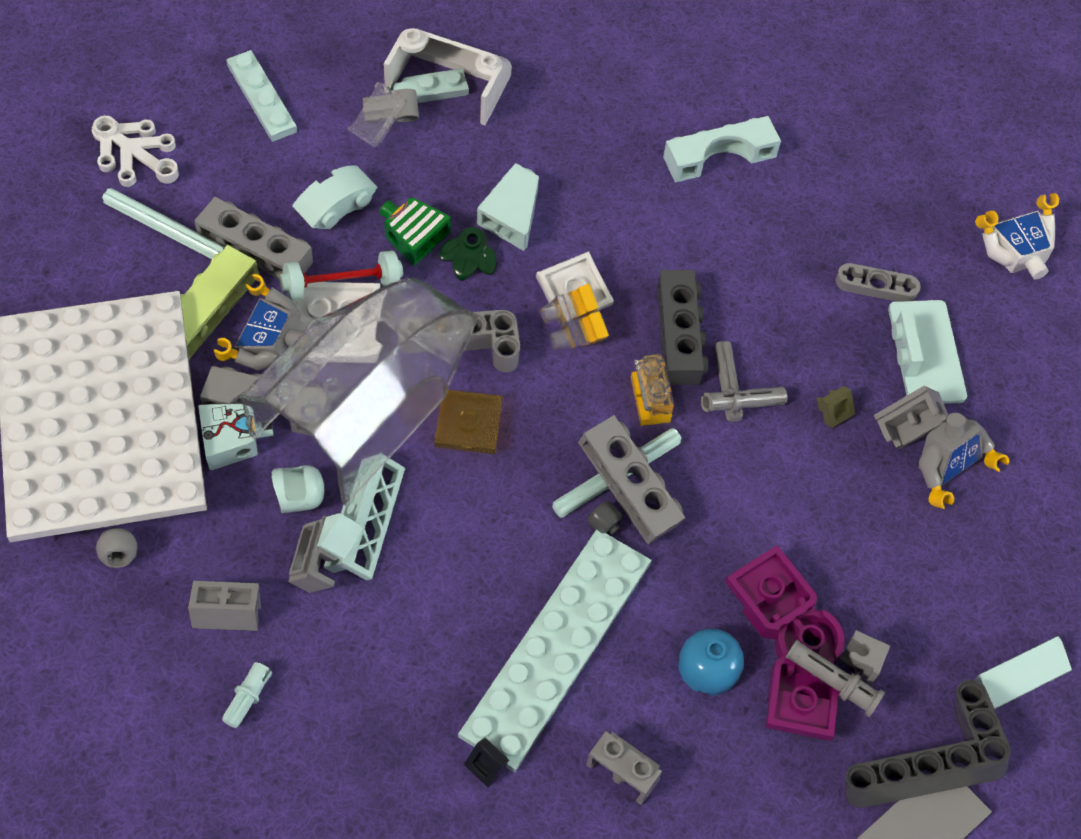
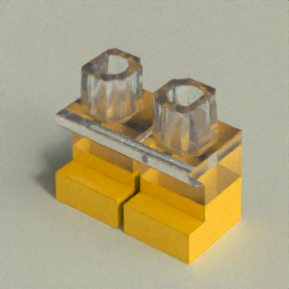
(570, 307)
(652, 390)

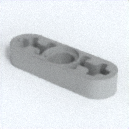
(899, 279)

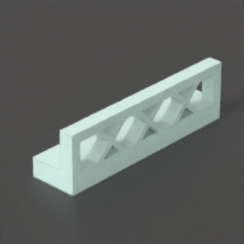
(359, 509)

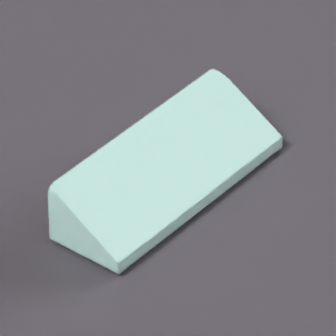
(1025, 672)

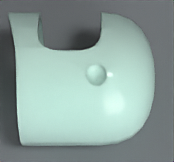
(298, 488)

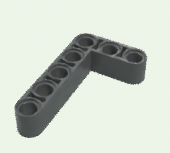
(939, 760)

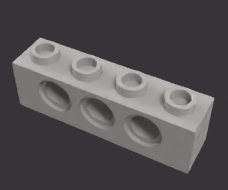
(220, 216)
(631, 496)

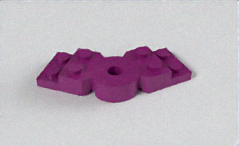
(782, 609)

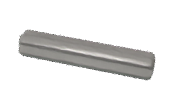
(727, 374)

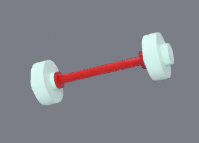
(294, 281)

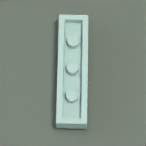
(261, 96)

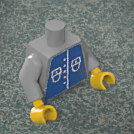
(268, 332)
(952, 450)

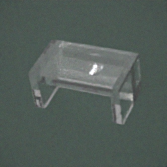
(378, 115)

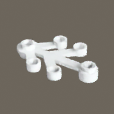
(133, 148)

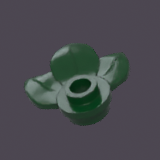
(468, 256)

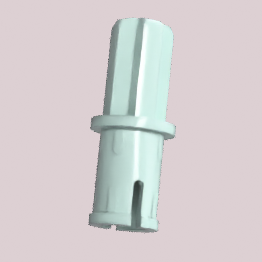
(247, 694)

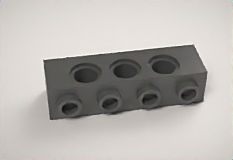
(682, 287)

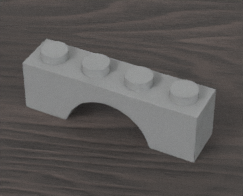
(226, 387)

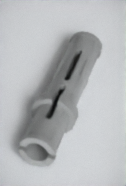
(734, 399)

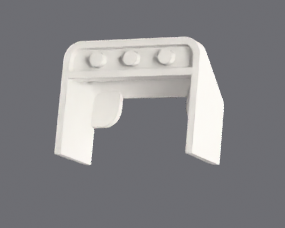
(454, 56)

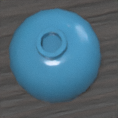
(711, 661)

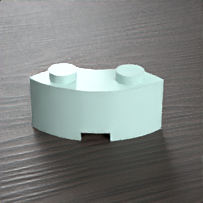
(335, 197)

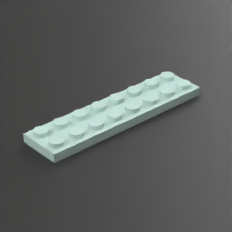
(556, 648)

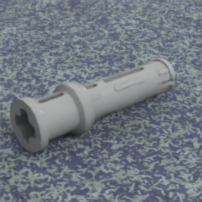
(848, 685)

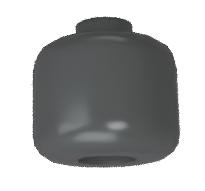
(605, 518)

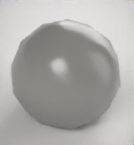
(116, 547)

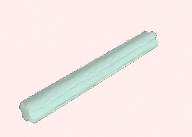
(161, 223)
(596, 485)

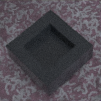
(486, 762)

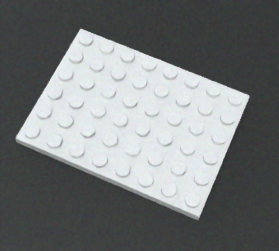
(97, 417)

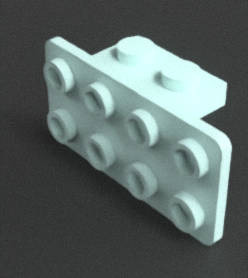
(927, 348)

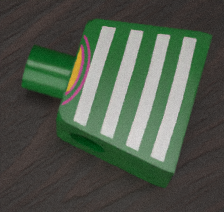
(414, 228)

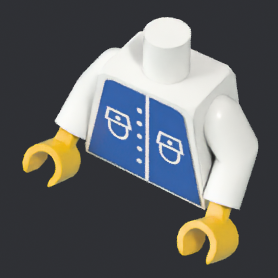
(1023, 240)

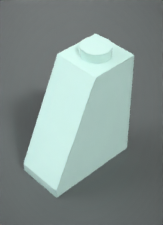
(511, 206)

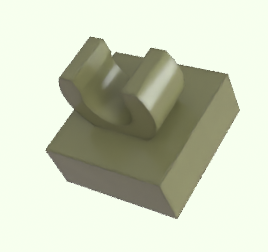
(836, 406)

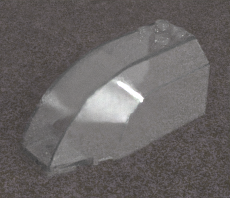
(365, 376)

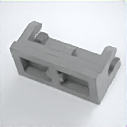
(912, 417)
(224, 605)
(865, 656)

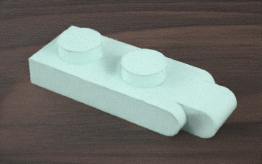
(436, 85)

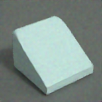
(339, 535)

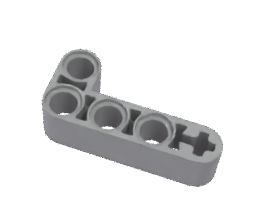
(498, 340)

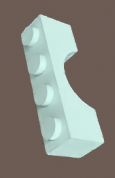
(751, 139)

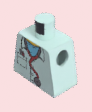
(227, 434)

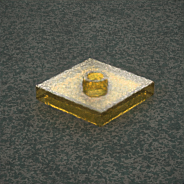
(469, 422)

